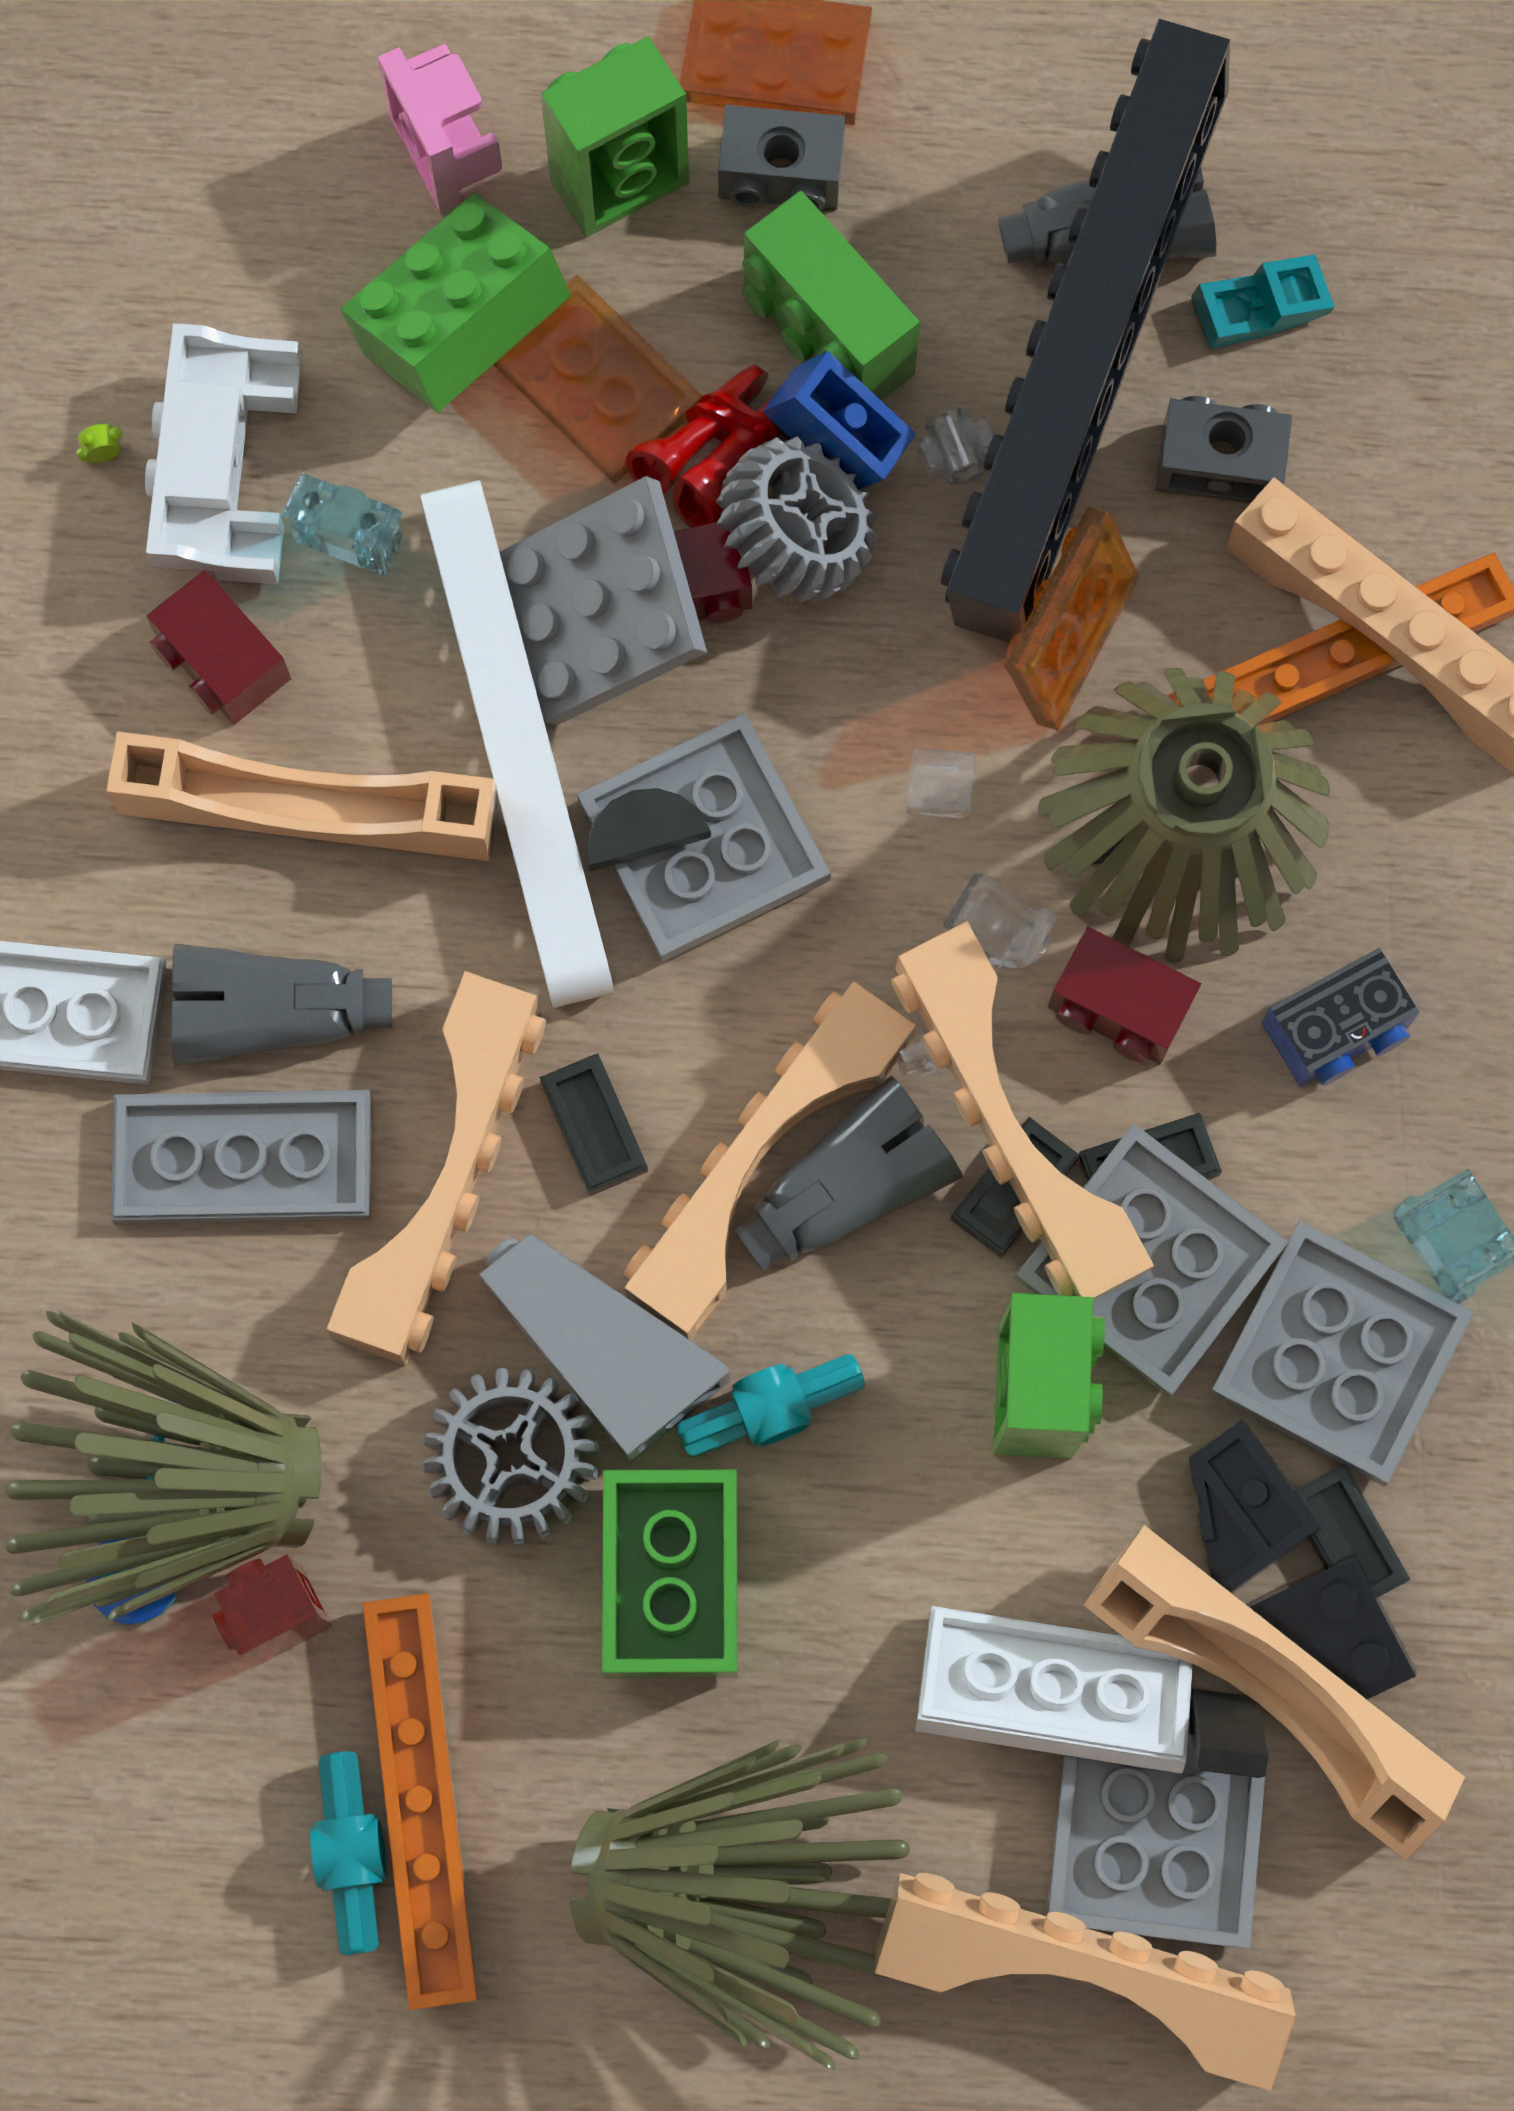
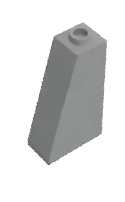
(606, 1349)

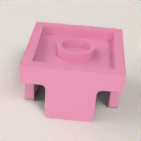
(431, 111)

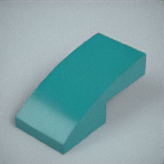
(1263, 304)

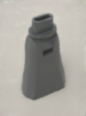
(1047, 224)
(259, 1003)
(851, 1178)

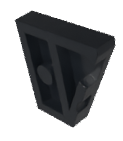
(1246, 1507)
(1341, 1625)

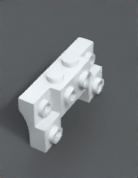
(201, 449)

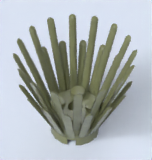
(1184, 828)
(205, 1501)
(668, 1882)

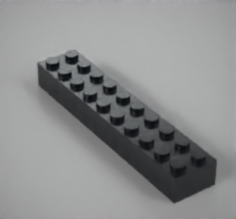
(1089, 330)

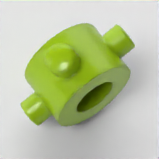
(99, 443)

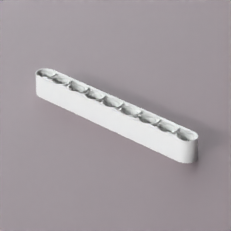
(517, 745)

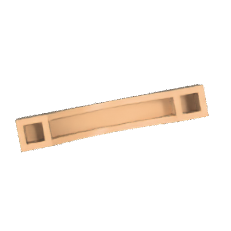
(1318, 561)
(209, 788)
(844, 1058)
(1084, 1235)
(390, 1291)
(1376, 1766)
(952, 1937)

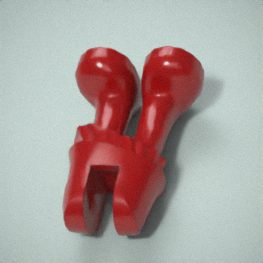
(718, 416)

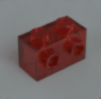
(268, 1609)

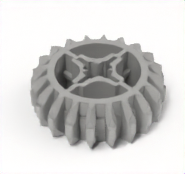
(787, 533)
(495, 1485)

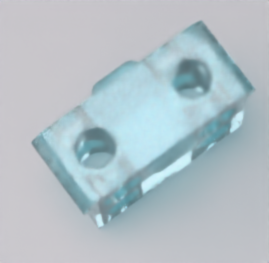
(344, 523)
(1455, 1238)

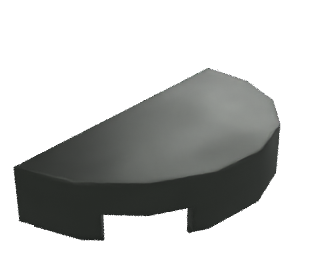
(643, 825)

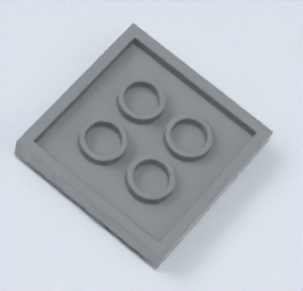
(602, 601)
(755, 849)
(1203, 1255)
(1342, 1353)
(1157, 1850)

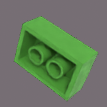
(616, 135)
(827, 297)
(456, 302)
(1045, 1376)
(669, 1574)

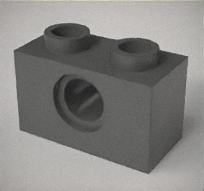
(760, 135)
(1194, 468)

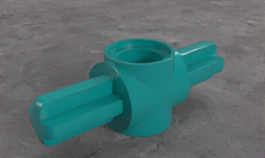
(771, 1405)
(348, 1853)

